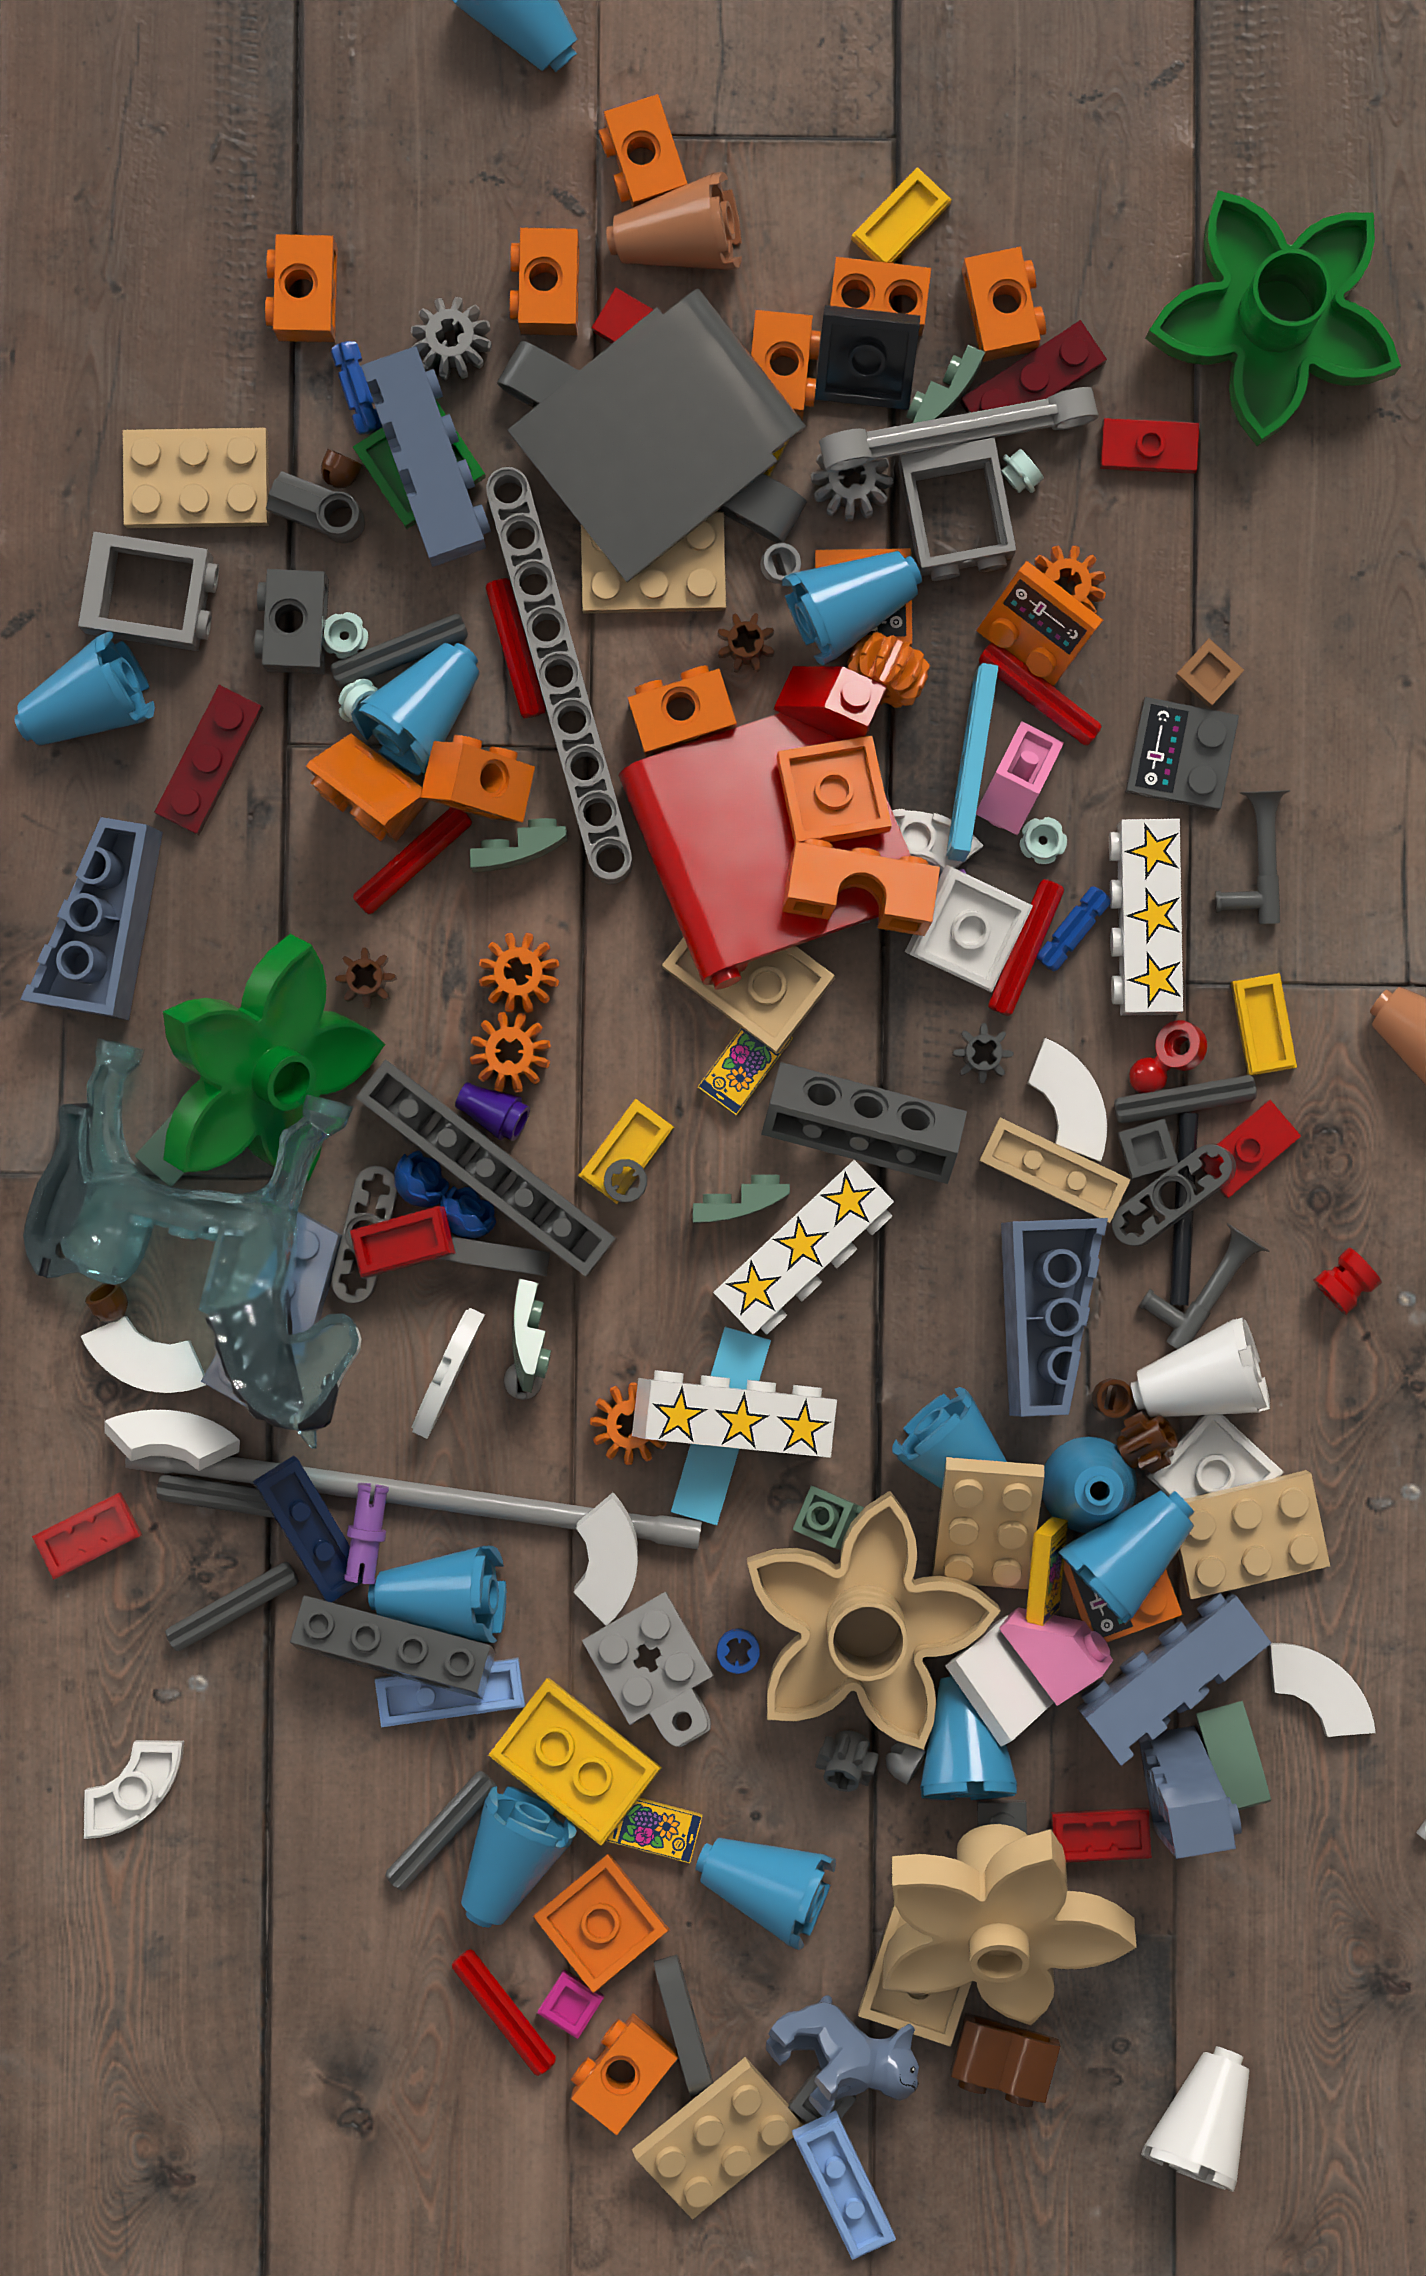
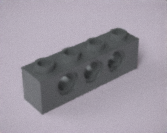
(864, 1123)
(393, 1647)

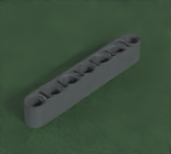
(762, 506)

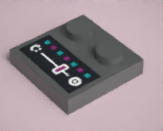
(1182, 753)

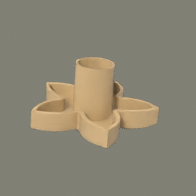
(865, 1625)
(998, 1921)

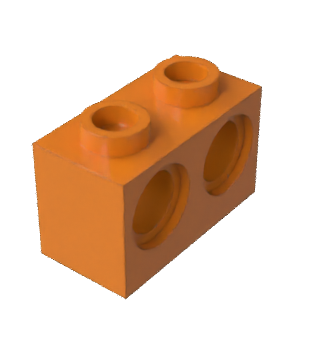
(881, 283)

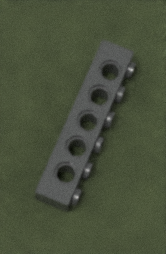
(486, 1168)

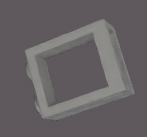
(949, 461)
(100, 582)

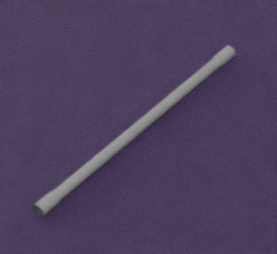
(659, 1529)

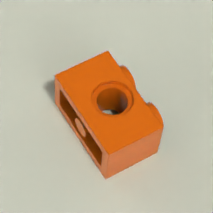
(642, 126)
(554, 253)
(998, 274)
(311, 316)
(789, 336)
(661, 732)
(478, 779)
(613, 2100)

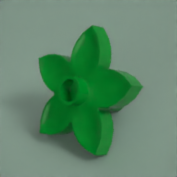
(1278, 311)
(260, 1060)

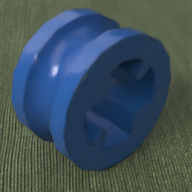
(723, 1649)

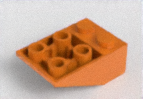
(378, 792)

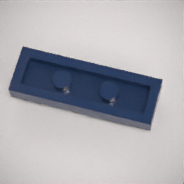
(308, 1527)

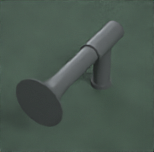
(1267, 896)
(1189, 1323)

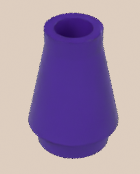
(495, 1111)

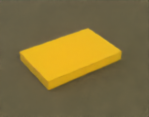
(575, 1761)

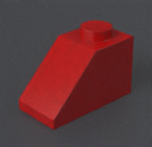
(831, 700)

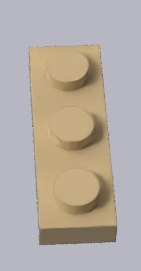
(1054, 1170)

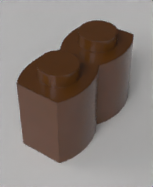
(1004, 2060)

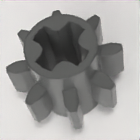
(995, 1055)
(847, 1760)

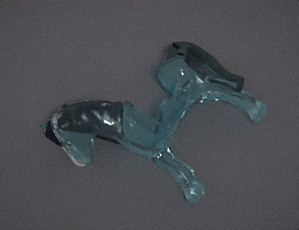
(104, 1214)

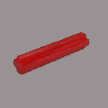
(515, 648)
(1041, 694)
(412, 859)
(1026, 948)
(503, 2012)

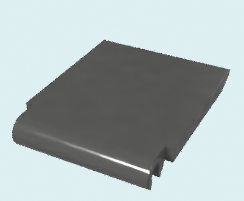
(658, 432)

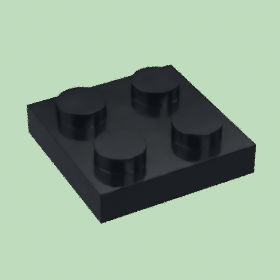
(867, 357)

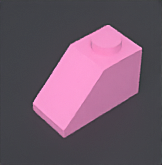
(1019, 778)
(1059, 1654)

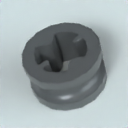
(617, 1168)

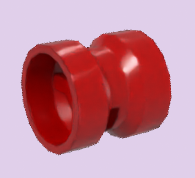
(1347, 1281)

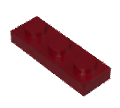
(1040, 373)
(208, 760)

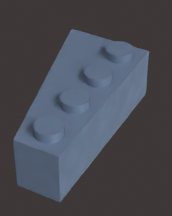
(425, 457)
(101, 926)
(307, 1288)
(1046, 1304)
(1172, 1674)
(1186, 1795)

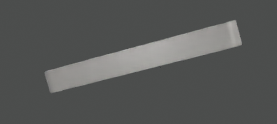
(552, 653)

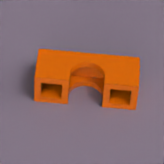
(901, 887)

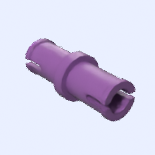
(366, 1533)

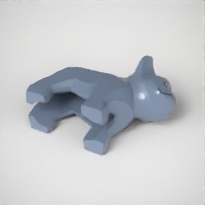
(845, 2054)

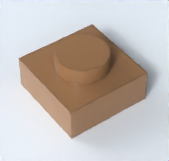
(1209, 673)

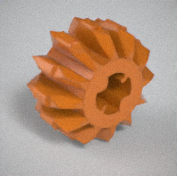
(1076, 571)
(891, 664)
(528, 959)
(512, 1036)
(611, 1422)

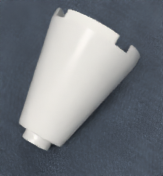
(1205, 1377)
(1205, 2122)

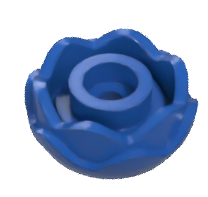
(419, 1180)
(467, 1213)

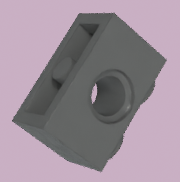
(287, 592)

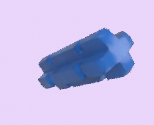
(355, 387)
(1073, 928)

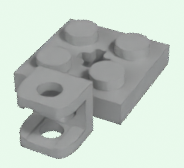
(667, 1689)

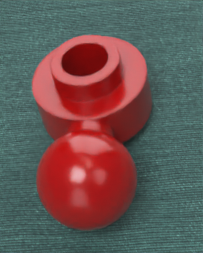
(1151, 1073)

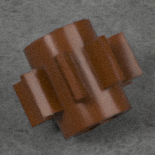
(751, 631)
(364, 991)
(1147, 1442)

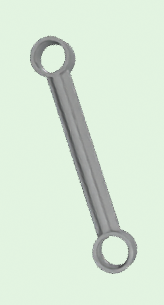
(857, 447)

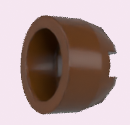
(339, 469)
(107, 1302)
(1120, 1398)

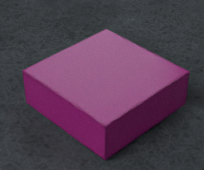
(570, 2004)

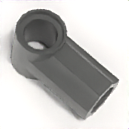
(312, 507)

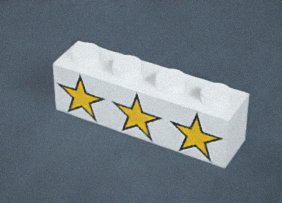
(1148, 917)
(803, 1247)
(734, 1416)

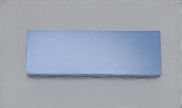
(411, 1702)
(844, 2185)

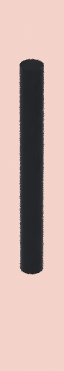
(1183, 1228)

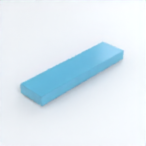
(972, 762)
(711, 1467)

